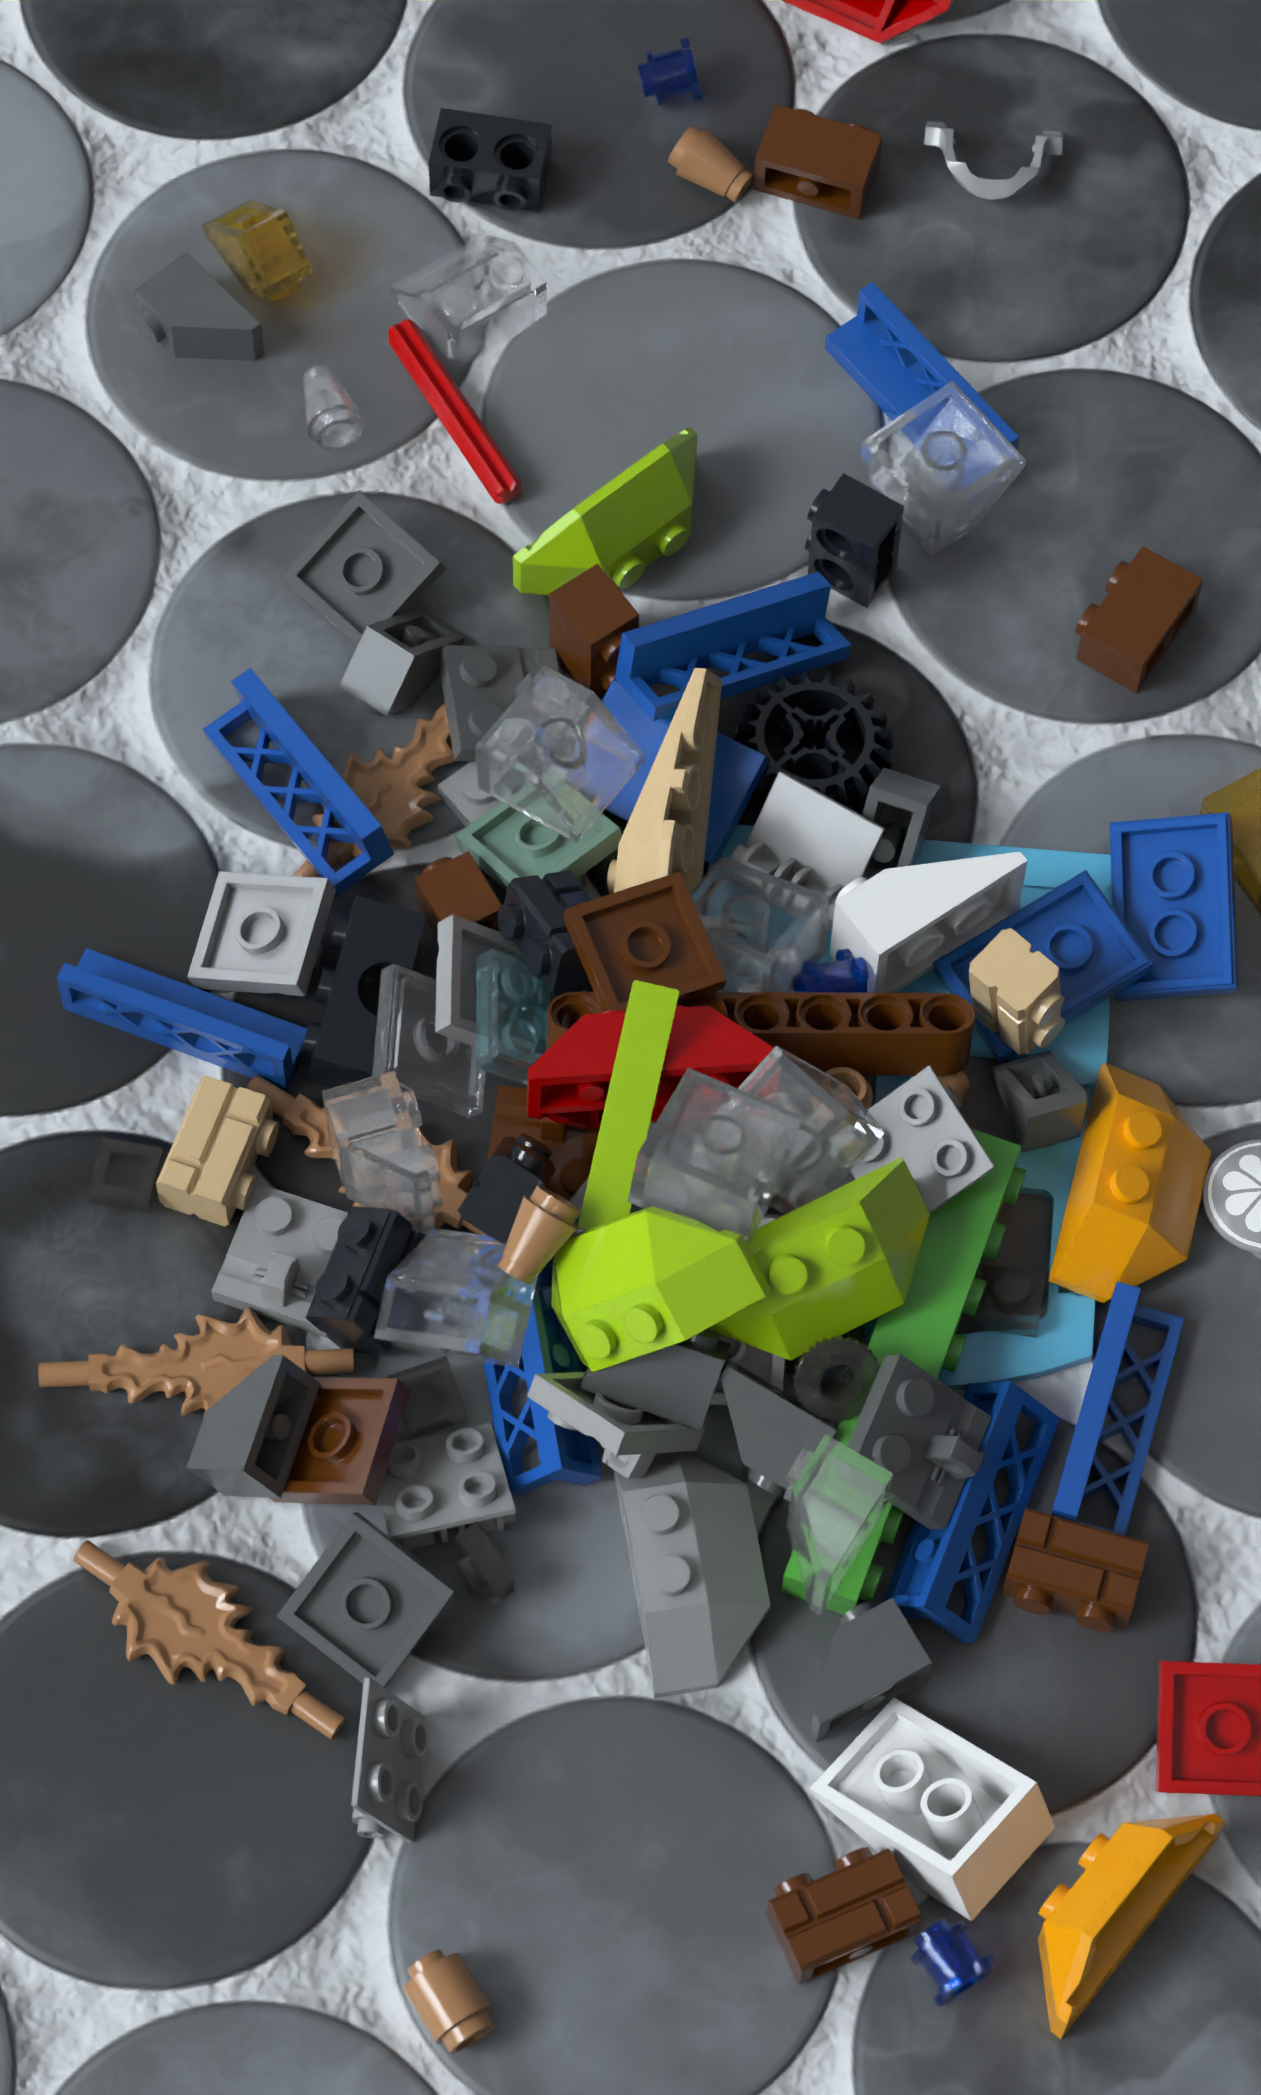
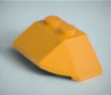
(1130, 1189)
(1113, 1906)

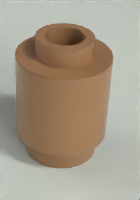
(449, 2000)

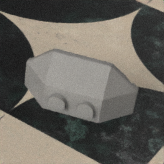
(692, 1569)

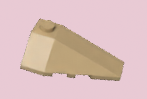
(673, 808)

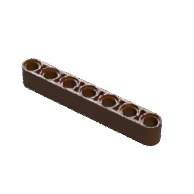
(831, 1030)

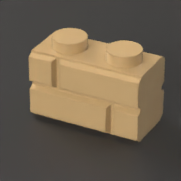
(1016, 992)
(216, 1151)

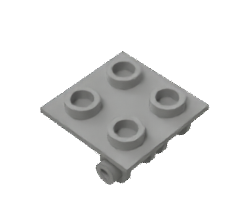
(809, 840)
(930, 1136)
(445, 1485)
(388, 1765)

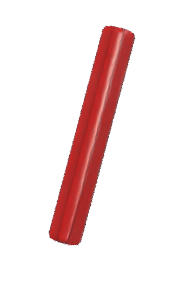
(454, 411)

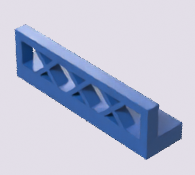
(896, 360)
(722, 636)
(313, 768)
(182, 1017)
(1099, 1401)
(562, 1452)
(944, 1556)

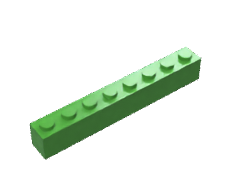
(927, 1324)

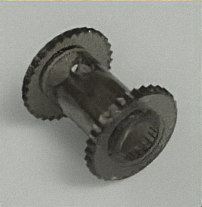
(835, 1376)

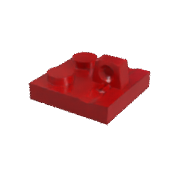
(1209, 1728)

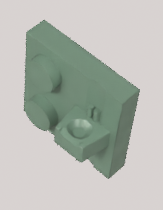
(515, 846)

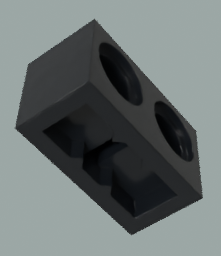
(491, 150)
(854, 538)

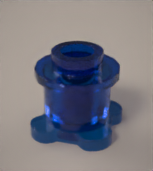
(670, 74)
(838, 976)
(950, 1959)

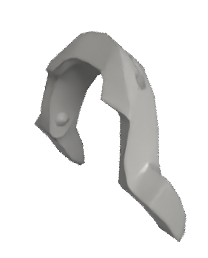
(1046, 144)

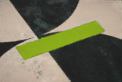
(629, 1102)

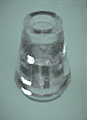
(330, 412)

